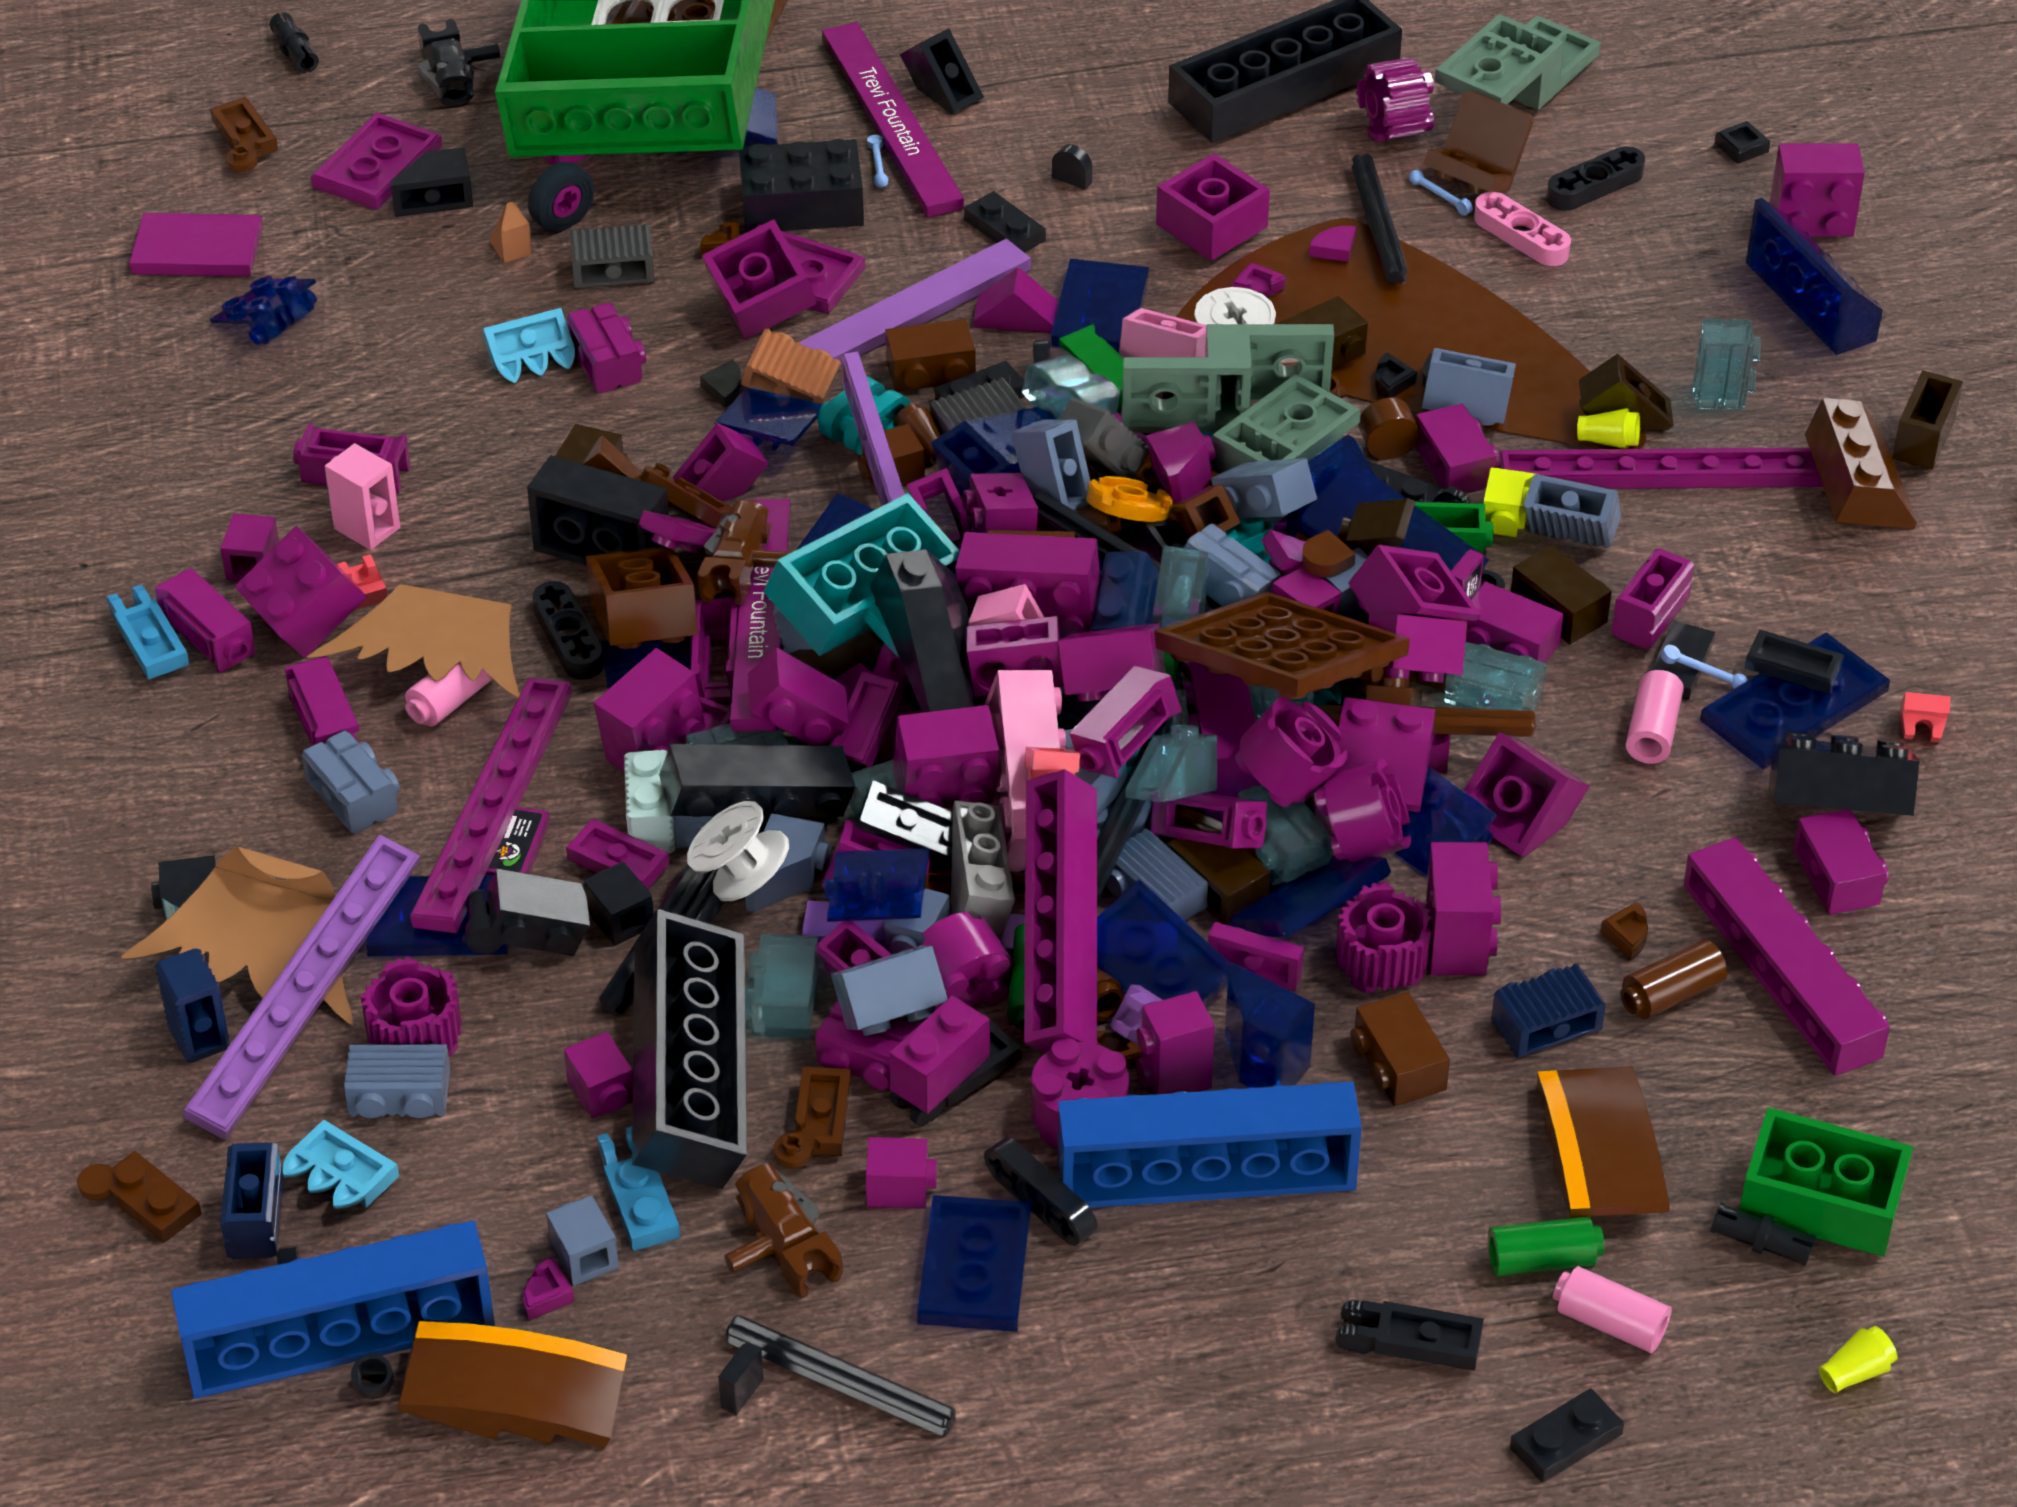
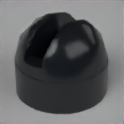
(376, 1369)

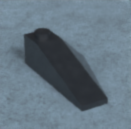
(927, 627)

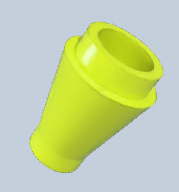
(1610, 428)
(1859, 1359)

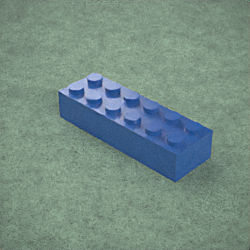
(1210, 1144)
(329, 1308)

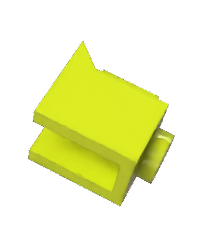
(1506, 499)

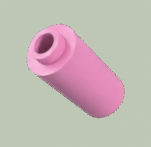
(434, 700)
(1654, 716)
(1612, 1308)

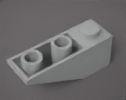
(980, 865)

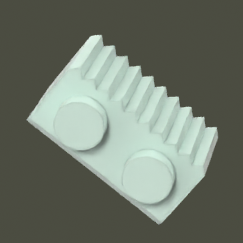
(645, 800)

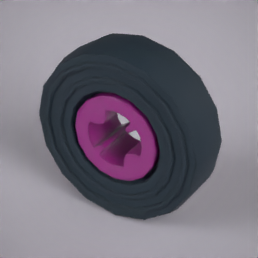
(560, 197)

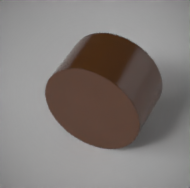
(1388, 428)

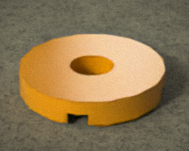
(1128, 499)

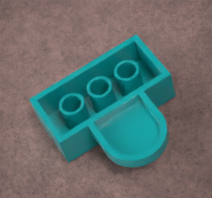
(828, 581)

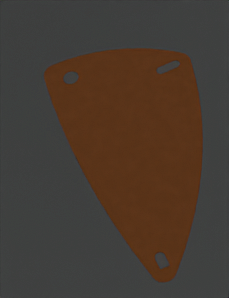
(1412, 318)

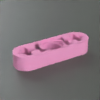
(1542, 243)

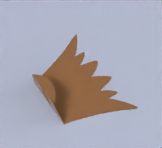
(438, 628)
(249, 920)

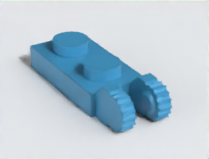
(148, 634)
(638, 1197)

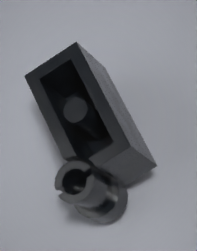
(527, 914)

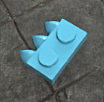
(529, 342)
(342, 1164)

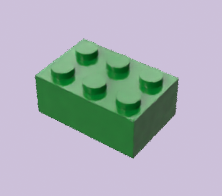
(1826, 1180)

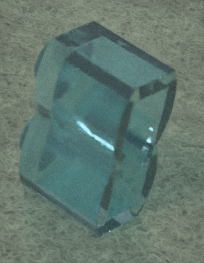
(1061, 378)

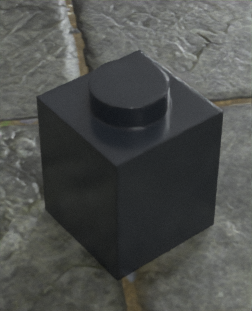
(618, 902)

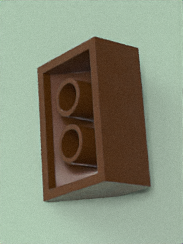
(1857, 466)

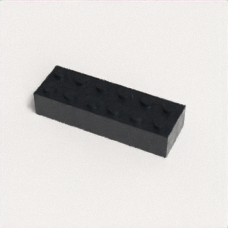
(1281, 66)
(689, 1050)

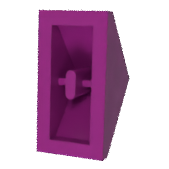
(1016, 304)

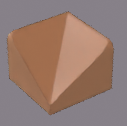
(511, 235)

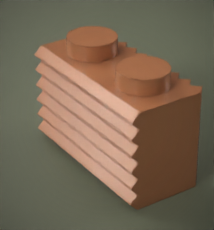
(790, 368)

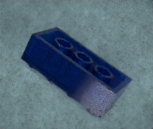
(1810, 281)

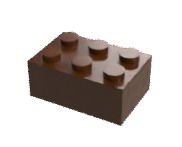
(642, 596)

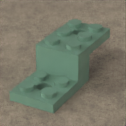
(1518, 61)
(1237, 368)
(1279, 428)

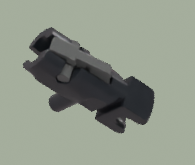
(448, 65)

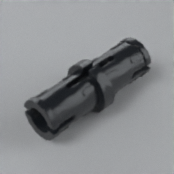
(294, 42)
(1762, 1234)

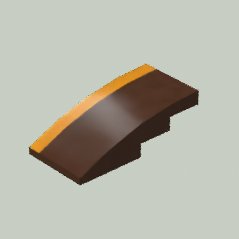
(1602, 1142)
(512, 1382)

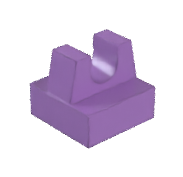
(1130, 1011)

